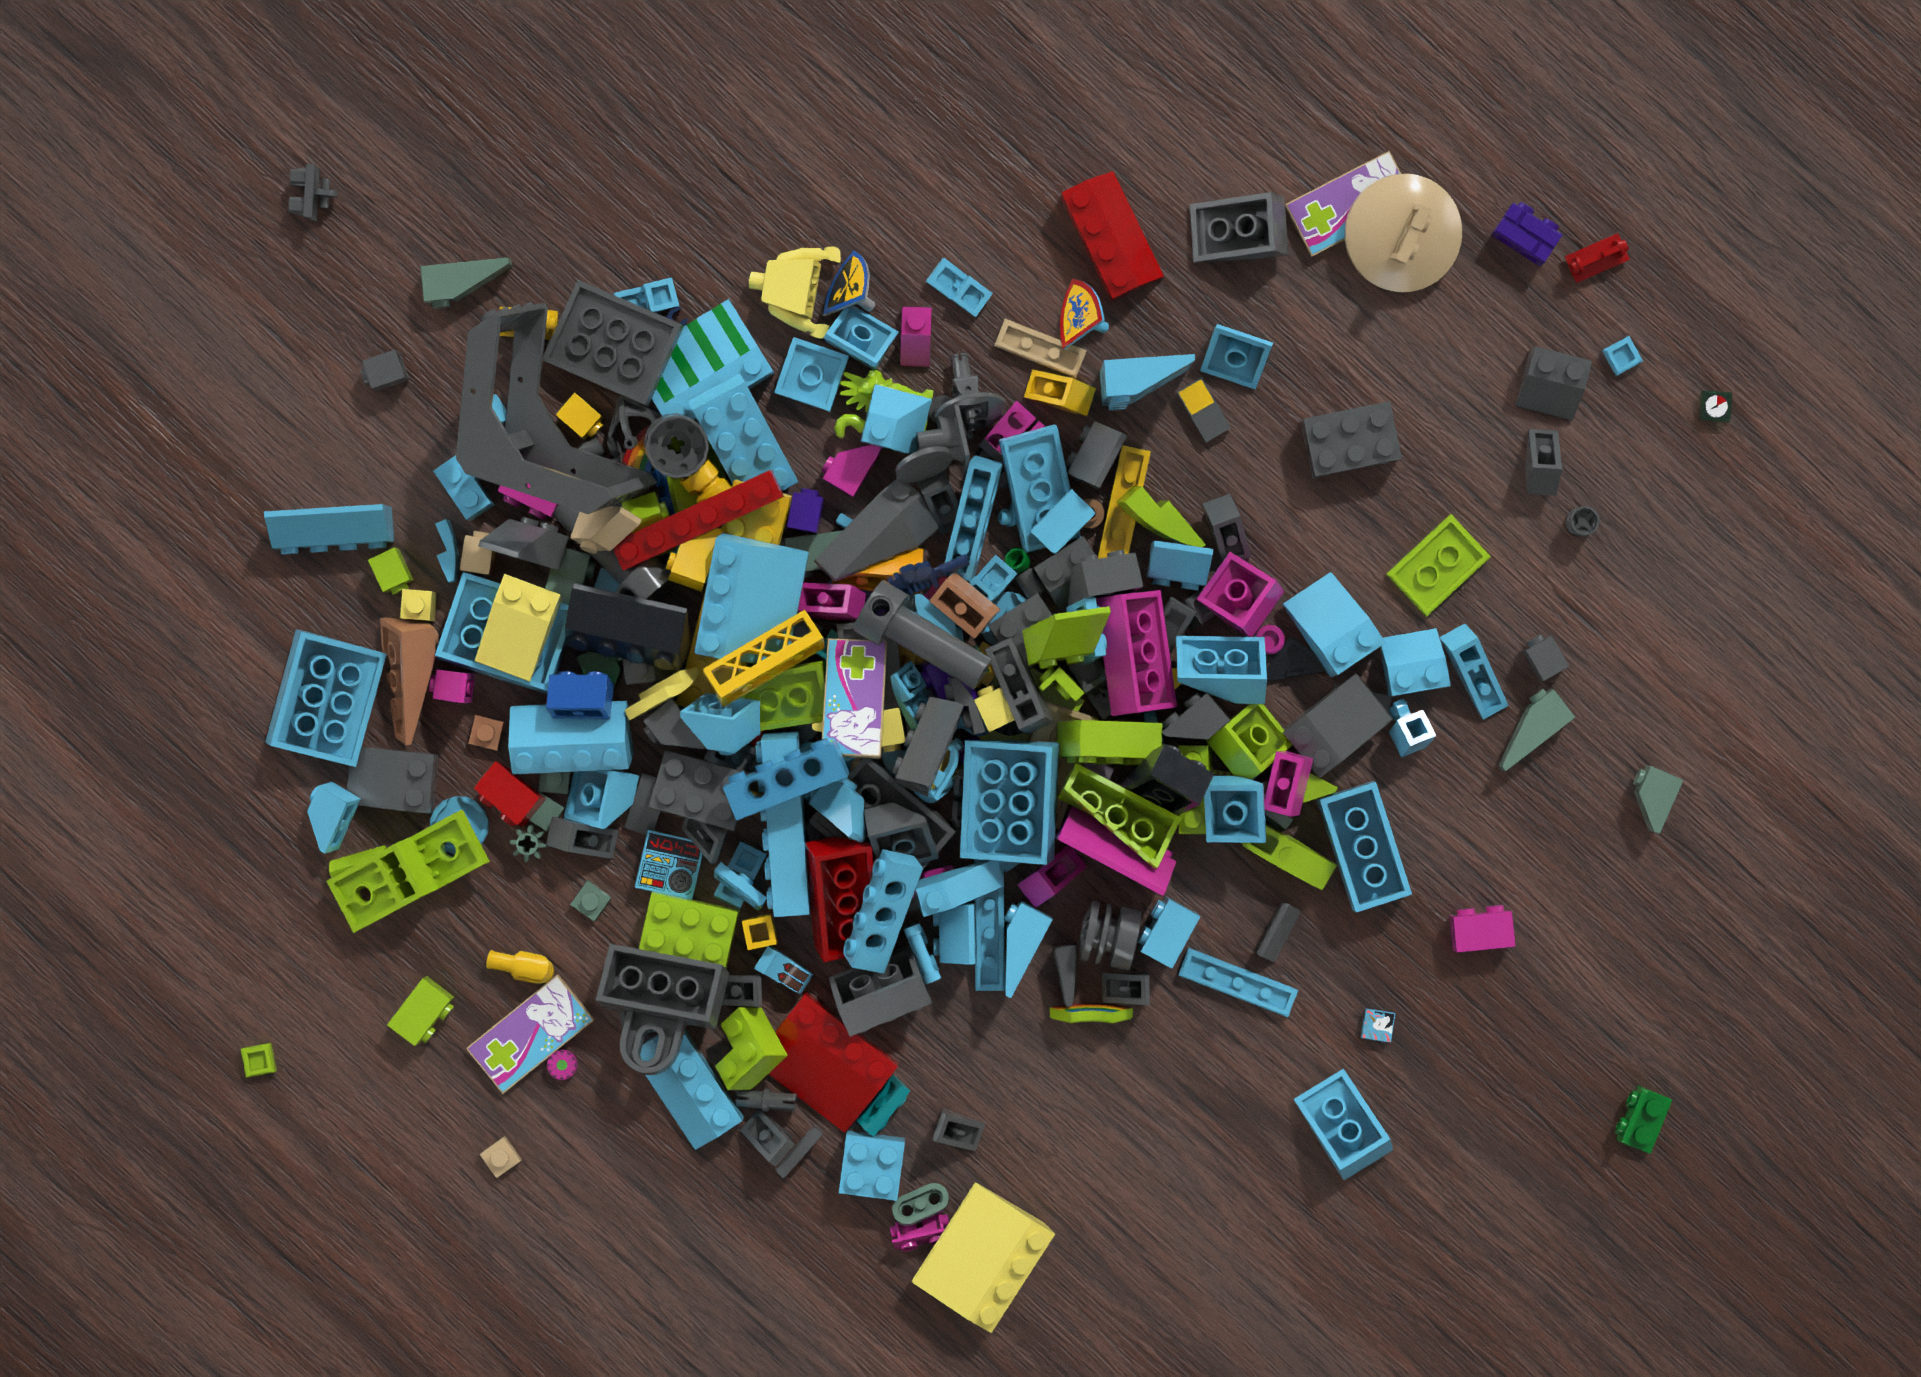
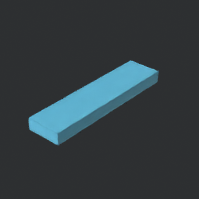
(1238, 982)

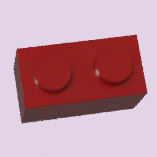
(508, 794)

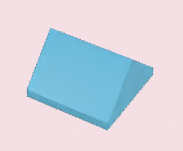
(861, 336)
(1236, 356)

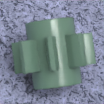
(523, 849)

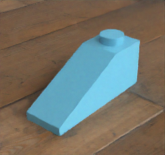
(1474, 670)
(957, 886)

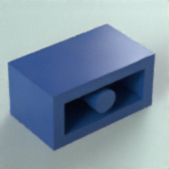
(580, 695)

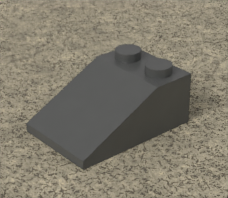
(1239, 228)
(1337, 725)
(395, 779)

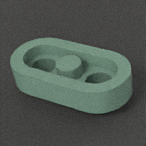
(919, 1202)

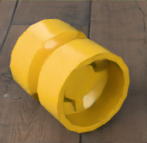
(705, 482)

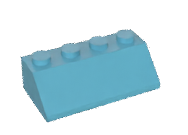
(330, 527)
(568, 744)
(693, 1093)

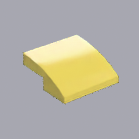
(662, 692)

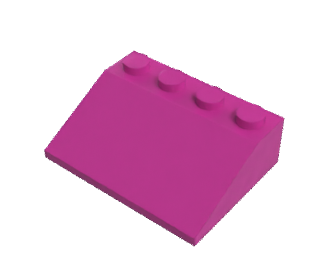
(1099, 843)

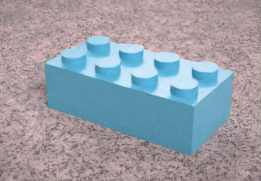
(740, 433)
(1364, 846)

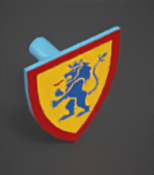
(1080, 313)

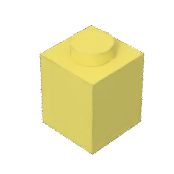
(418, 605)
(993, 708)

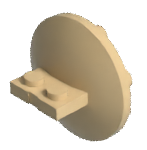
(1403, 232)

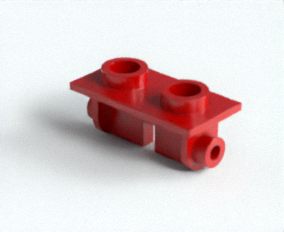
(1597, 257)

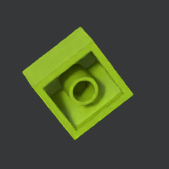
(1249, 741)

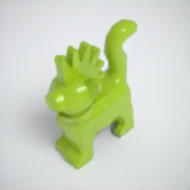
(862, 391)

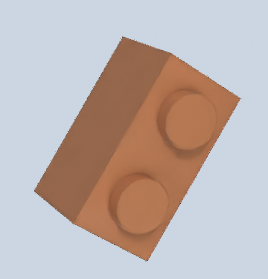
(964, 605)

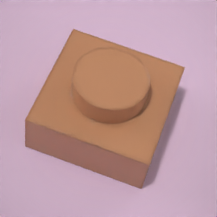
(486, 732)

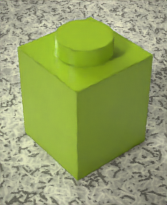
(391, 571)

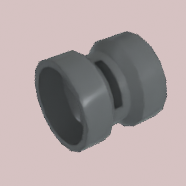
(1587, 521)

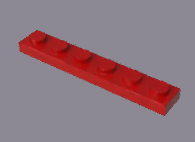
(698, 519)

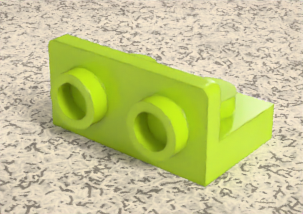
(1067, 686)

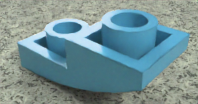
(907, 688)

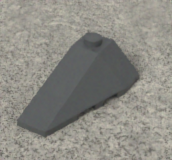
(887, 526)

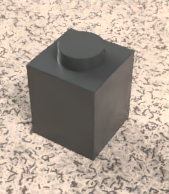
(384, 370)
(1544, 657)

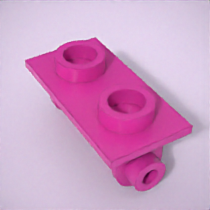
(910, 1237)

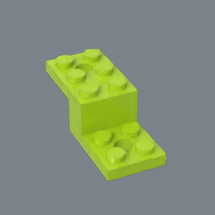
(407, 871)

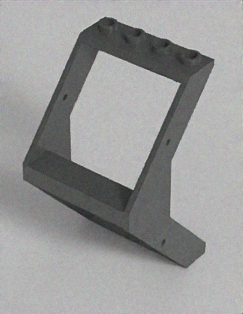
(531, 443)

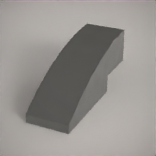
(1093, 681)

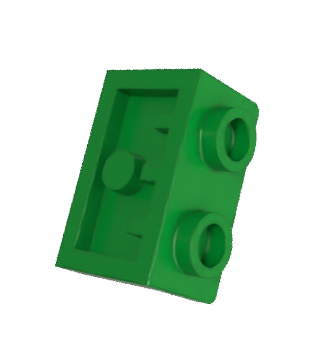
(1643, 1119)

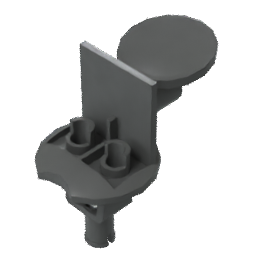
(956, 421)

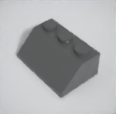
(927, 744)

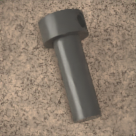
(644, 580)
(919, 635)

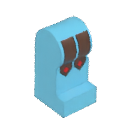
(784, 969)

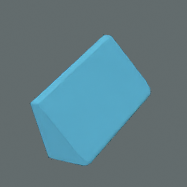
(1062, 521)

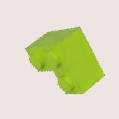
(754, 1049)

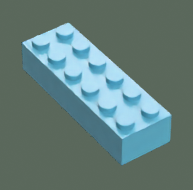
(784, 835)

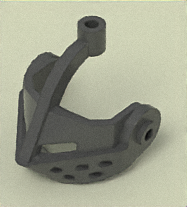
(625, 408)

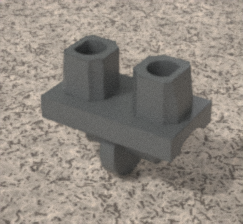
(309, 178)

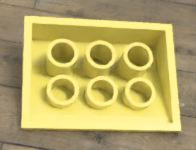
(983, 1257)

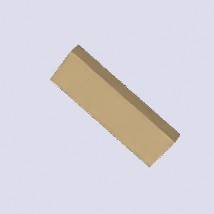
(1039, 348)

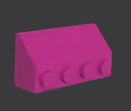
(1137, 654)

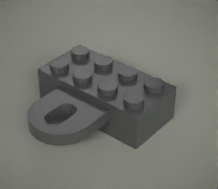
(660, 997)

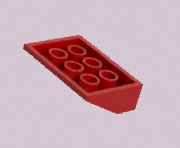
(828, 1066)

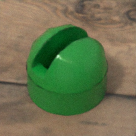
(1017, 560)

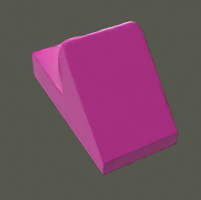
(915, 336)

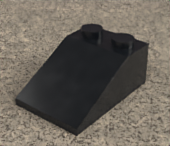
(1170, 780)

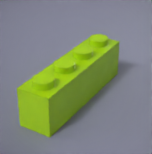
(1127, 815)

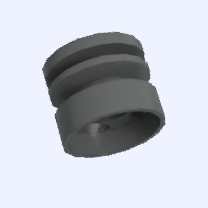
(691, 453)
(1110, 935)

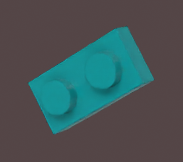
(883, 1105)

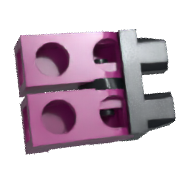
(1014, 422)

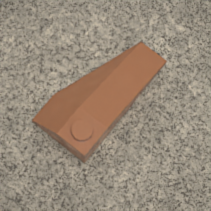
(411, 658)

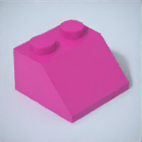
(1240, 595)

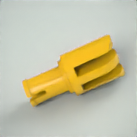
(522, 966)

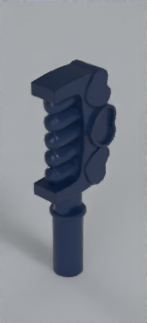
(918, 576)

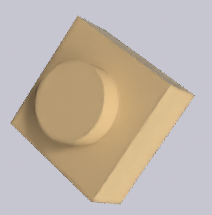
(500, 1157)

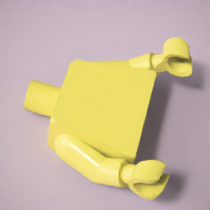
(792, 286)

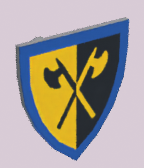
(849, 286)

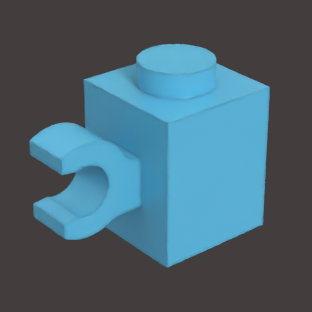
(1410, 730)

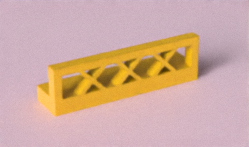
(768, 668)

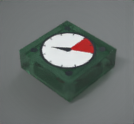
(1715, 406)

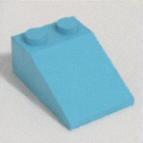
(1333, 624)
(1224, 666)
(1023, 935)
(1344, 1124)

